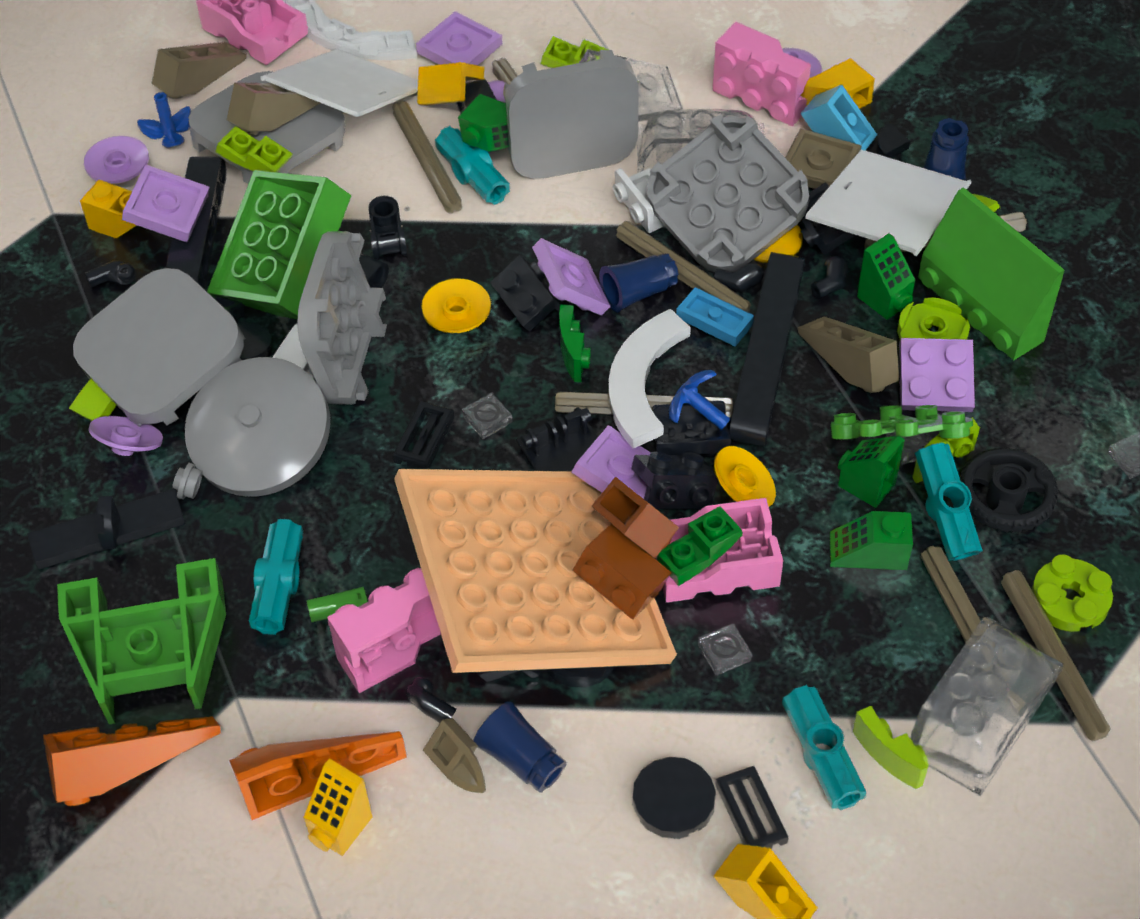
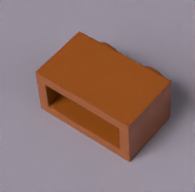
(635, 517)
(621, 571)

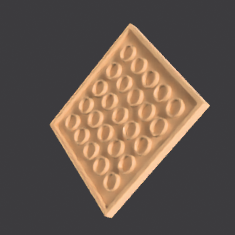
(502, 576)

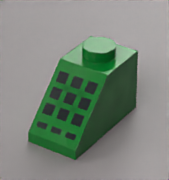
(484, 124)
(885, 278)
(871, 468)
(873, 542)

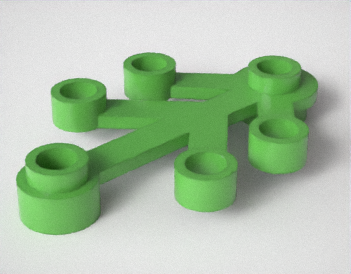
(949, 424)

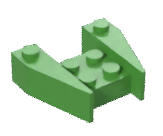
(148, 642)

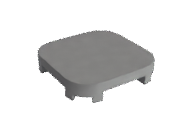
(572, 116)
(302, 136)
(728, 194)
(339, 317)
(158, 345)

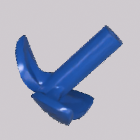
(169, 125)
(689, 394)

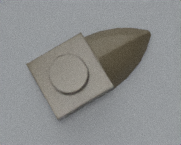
(454, 755)

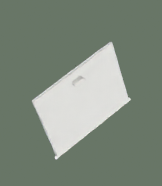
(344, 82)
(887, 199)

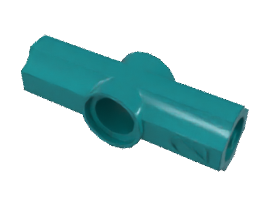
(472, 166)
(955, 523)
(276, 577)
(831, 766)

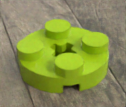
(937, 312)
(1082, 577)

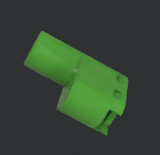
(327, 605)

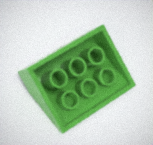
(277, 240)
(992, 275)

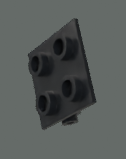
(560, 443)

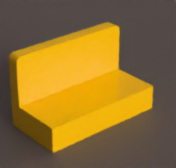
(446, 82)

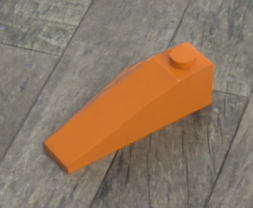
(93, 762)
(289, 771)

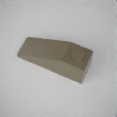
(193, 67)
(265, 106)
(854, 353)

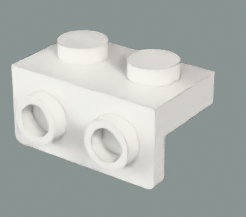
(633, 193)

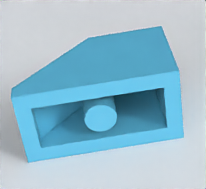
(839, 117)

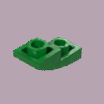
(572, 344)
(706, 542)

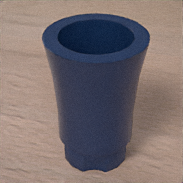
(948, 149)
(637, 280)
(520, 747)

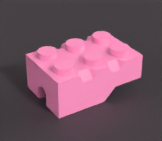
(257, 25)
(760, 73)
(750, 562)
(385, 632)

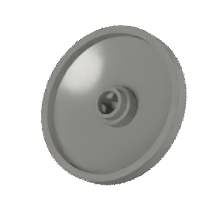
(257, 426)

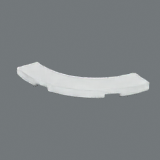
(368, 45)
(629, 376)

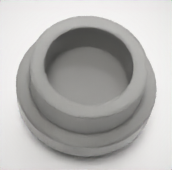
(187, 481)

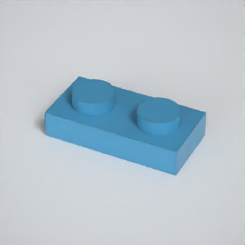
(715, 316)

